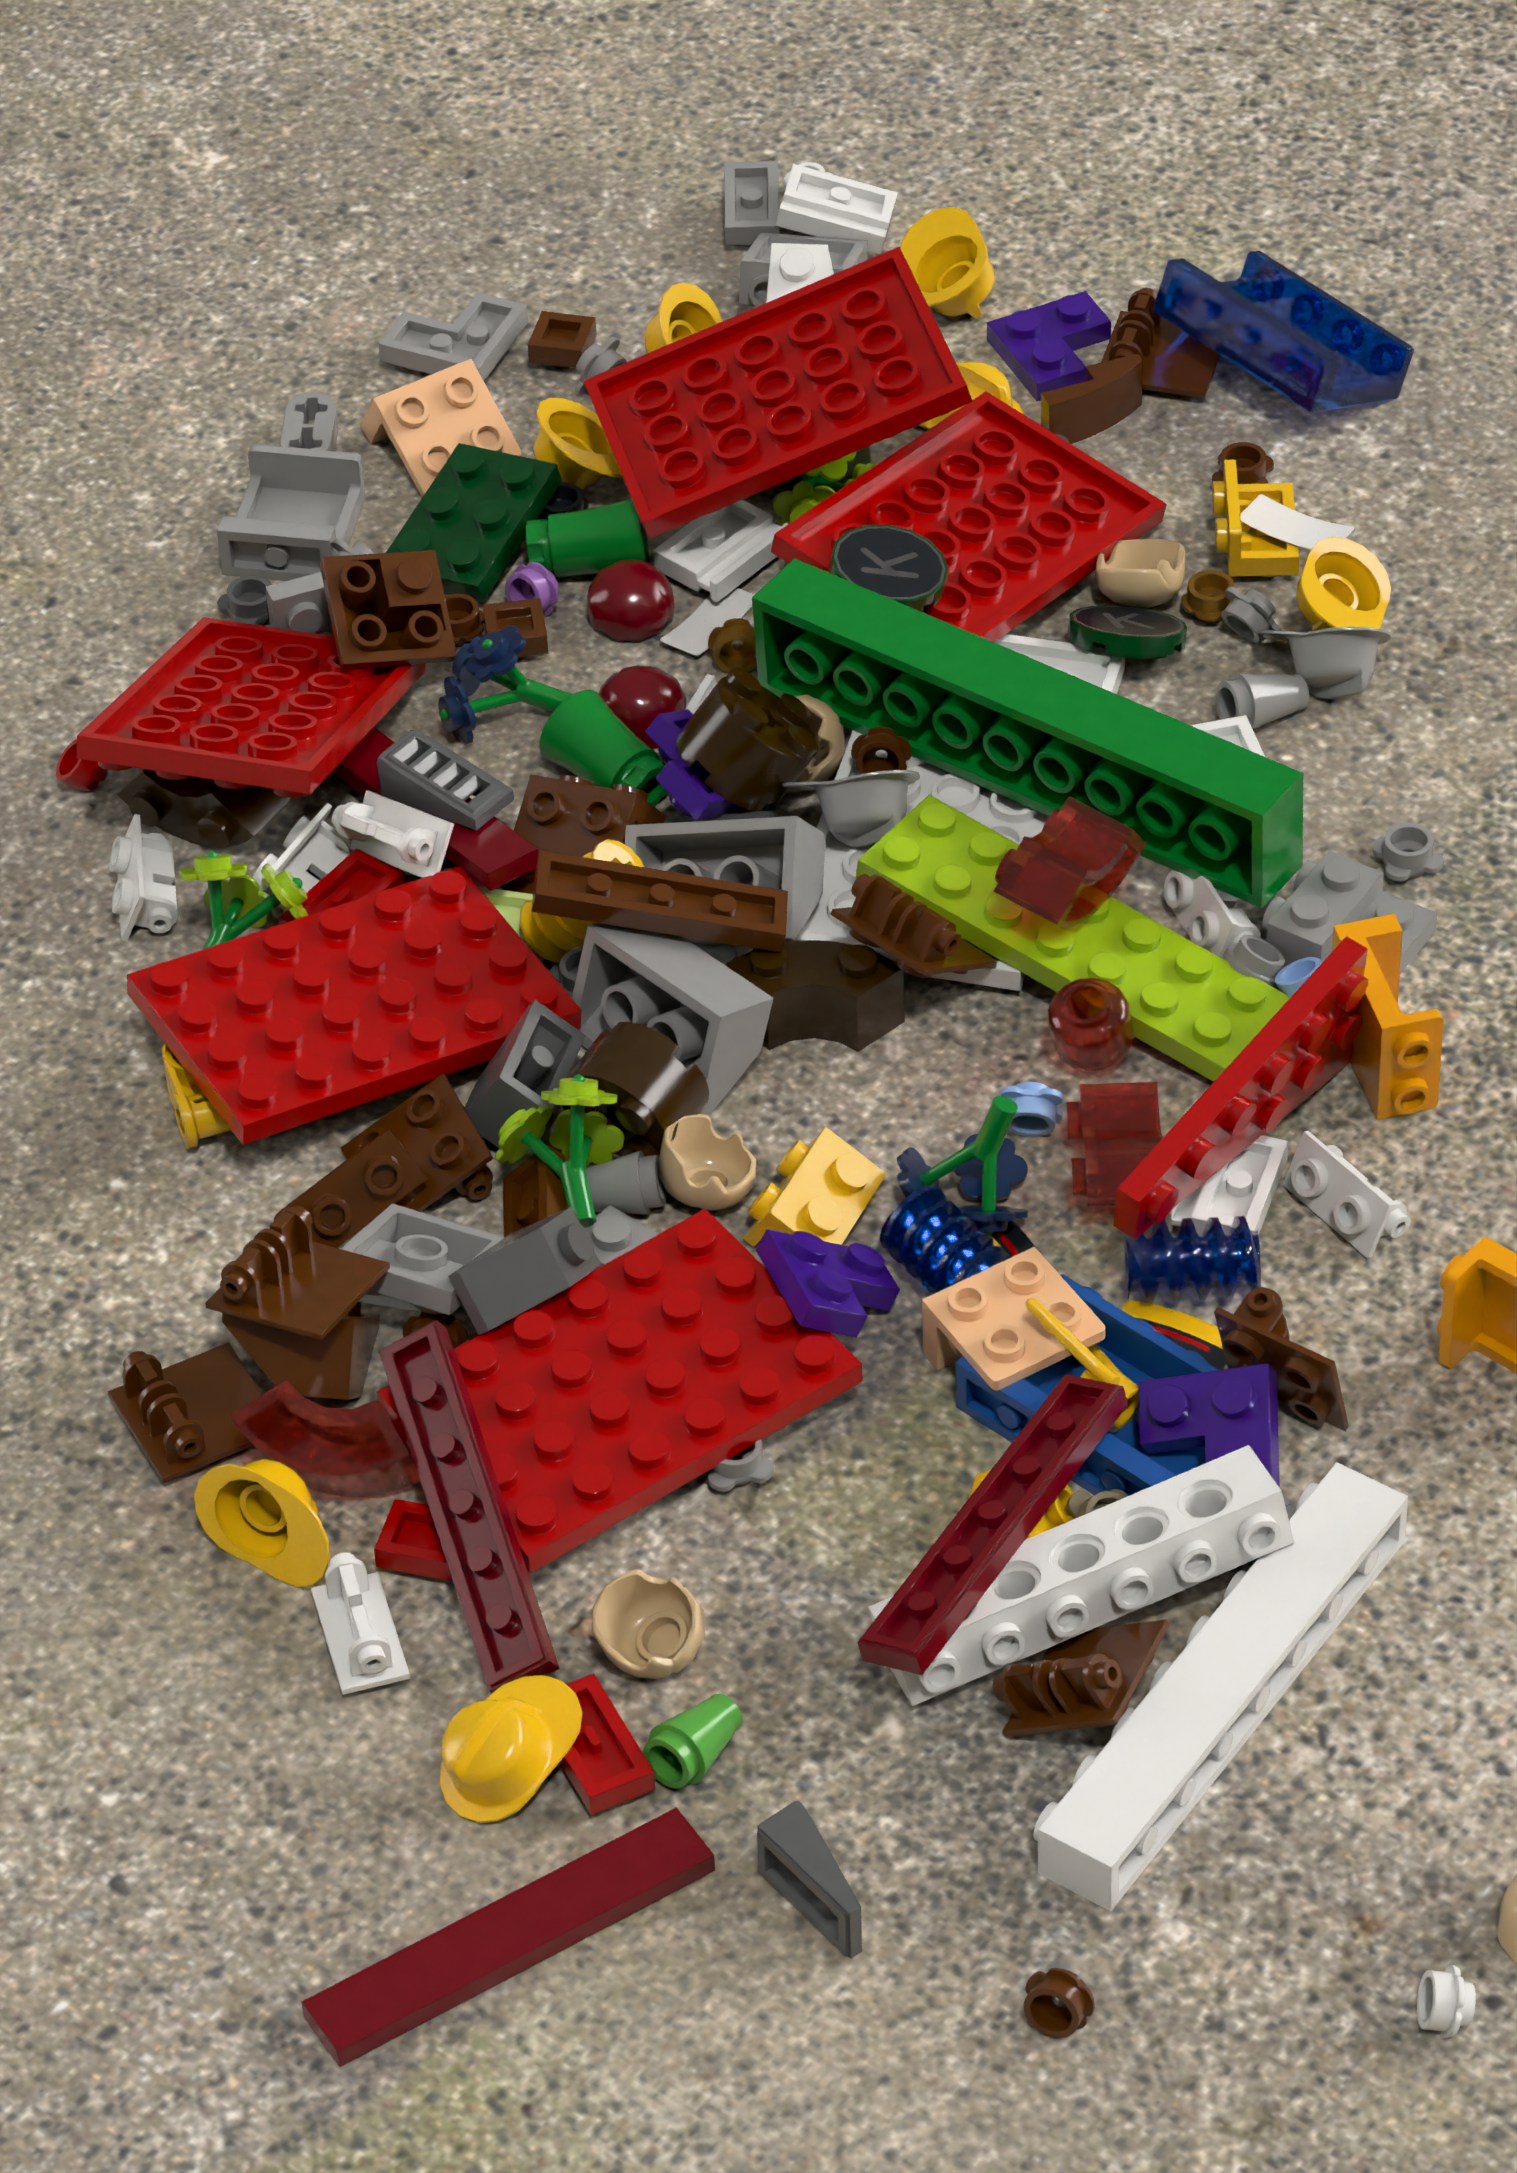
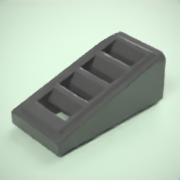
(421, 772)
(806, 1874)

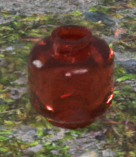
(1090, 1024)

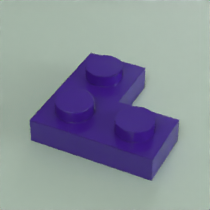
(1042, 341)
(685, 784)
(827, 1280)
(1213, 1411)

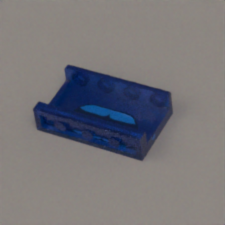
(1286, 333)

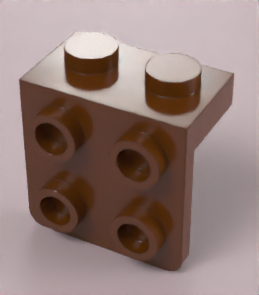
(575, 816)

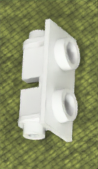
(395, 833)
(310, 847)
(144, 882)
(1206, 912)
(1343, 1196)
(358, 1626)

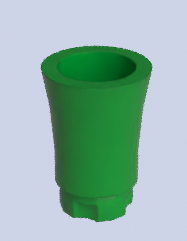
(587, 539)
(599, 747)

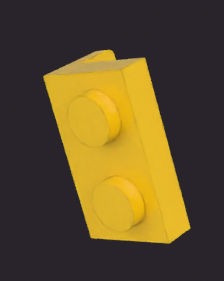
(1246, 548)
(820, 1191)

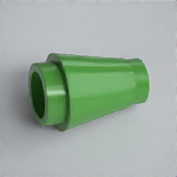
(692, 1741)

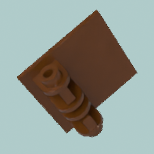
(1170, 356)
(908, 930)
(440, 1142)
(294, 1281)
(1261, 1336)
(185, 1409)
(1079, 1680)

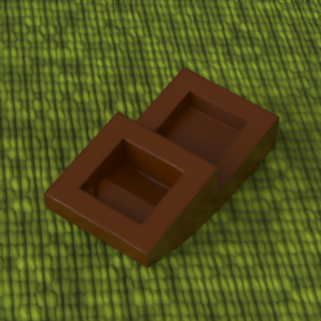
(1093, 406)

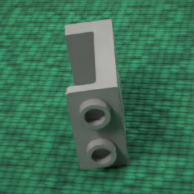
(291, 512)

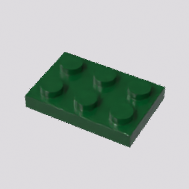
(477, 515)

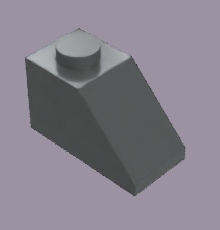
(528, 1062)
(525, 1270)

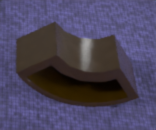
(200, 809)
(826, 992)

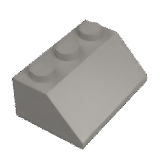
(751, 851)
(677, 992)

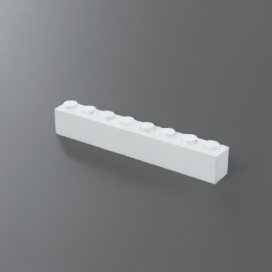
(1219, 1688)

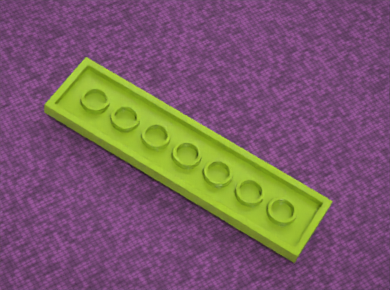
(1176, 990)

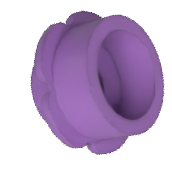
(532, 583)

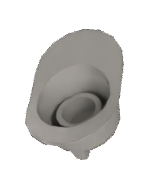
(1334, 659)
(862, 805)

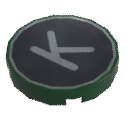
(891, 563)
(1127, 631)

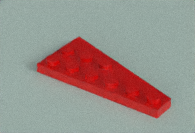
(1263, 1084)

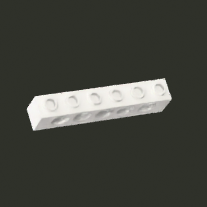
(1112, 1566)

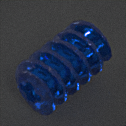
(937, 1241)
(1193, 1259)

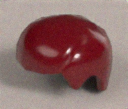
(630, 600)
(640, 695)

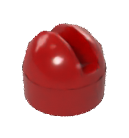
(78, 772)

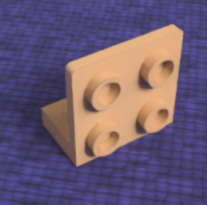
(435, 415)
(993, 1328)

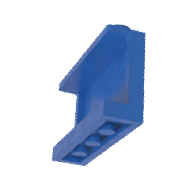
(1118, 1457)

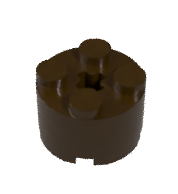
(748, 741)
(648, 1082)

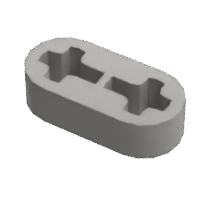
(296, 426)

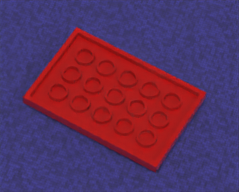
(776, 392)
(1000, 502)
(245, 709)
(347, 1003)
(639, 1383)

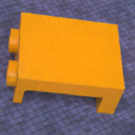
(1393, 1052)
(1480, 1305)

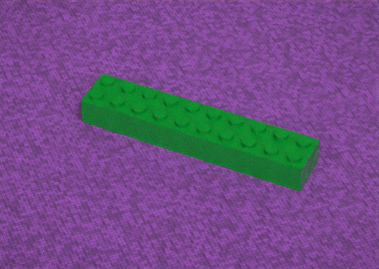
(1032, 730)

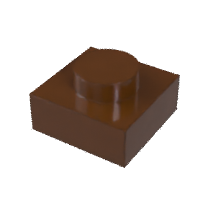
(561, 339)
(526, 616)

